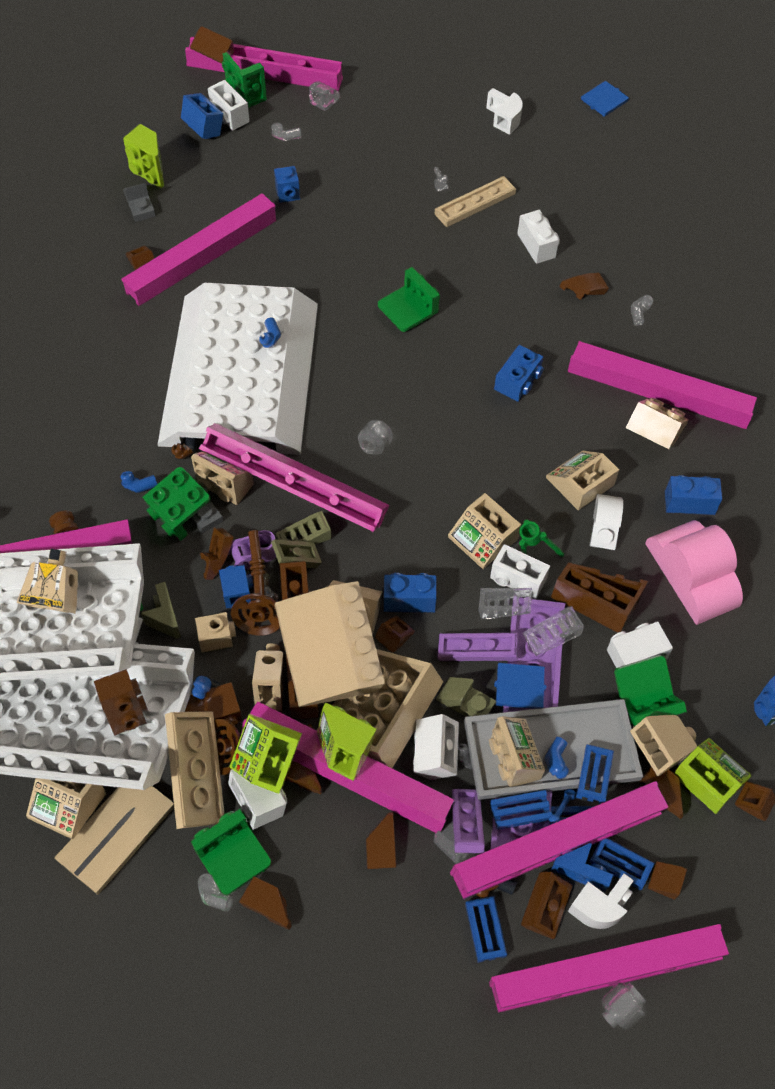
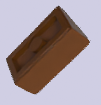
(211, 44)
(547, 904)

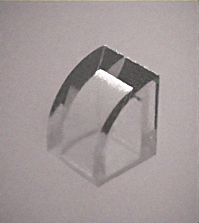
(322, 95)

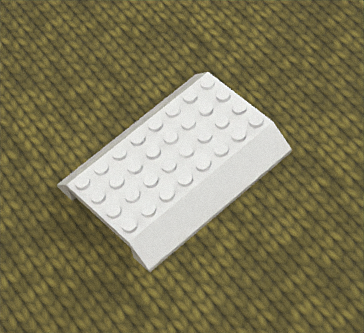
(228, 375)
(70, 644)
(62, 734)

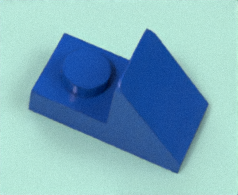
(573, 867)

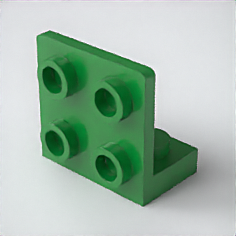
(246, 82)

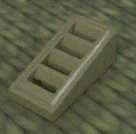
(309, 522)

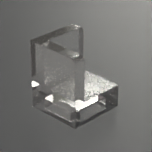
(445, 842)

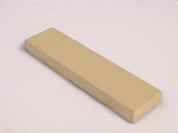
(475, 201)

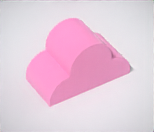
(699, 568)

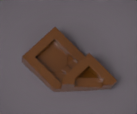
(585, 284)
(218, 552)
(303, 777)
(669, 787)
(381, 845)
(267, 901)

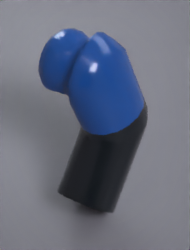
(202, 685)

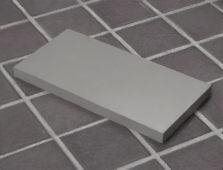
(595, 724)

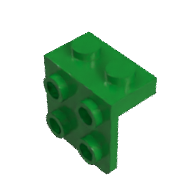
(412, 302)
(175, 501)
(647, 689)
(231, 852)

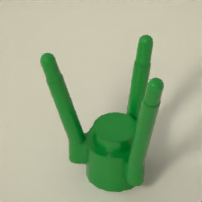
(532, 536)

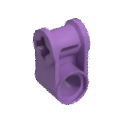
(267, 553)

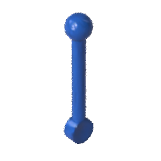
(569, 794)

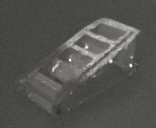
(497, 594)
(559, 618)

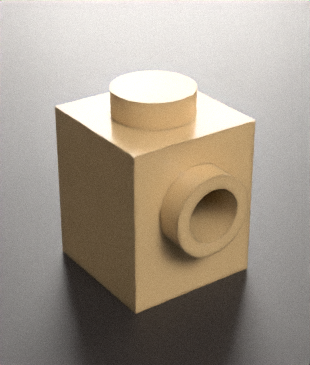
(215, 632)

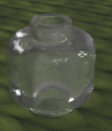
(375, 437)
(623, 1006)

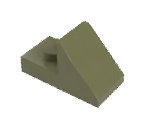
(296, 551)
(163, 616)
(464, 699)

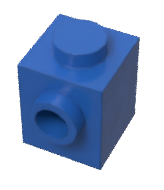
(287, 184)
(235, 583)

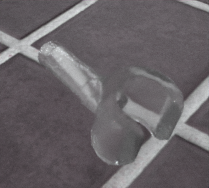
(440, 182)

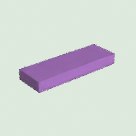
(478, 647)
(467, 822)

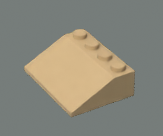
(329, 644)
(396, 705)

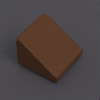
(139, 256)
(394, 633)
(756, 800)
(667, 879)

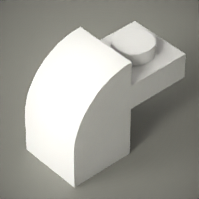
(506, 110)
(607, 521)
(597, 908)

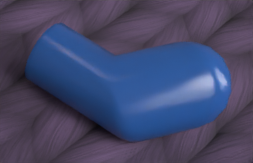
(272, 336)
(135, 484)
(554, 759)

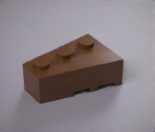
(598, 595)

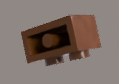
(120, 701)

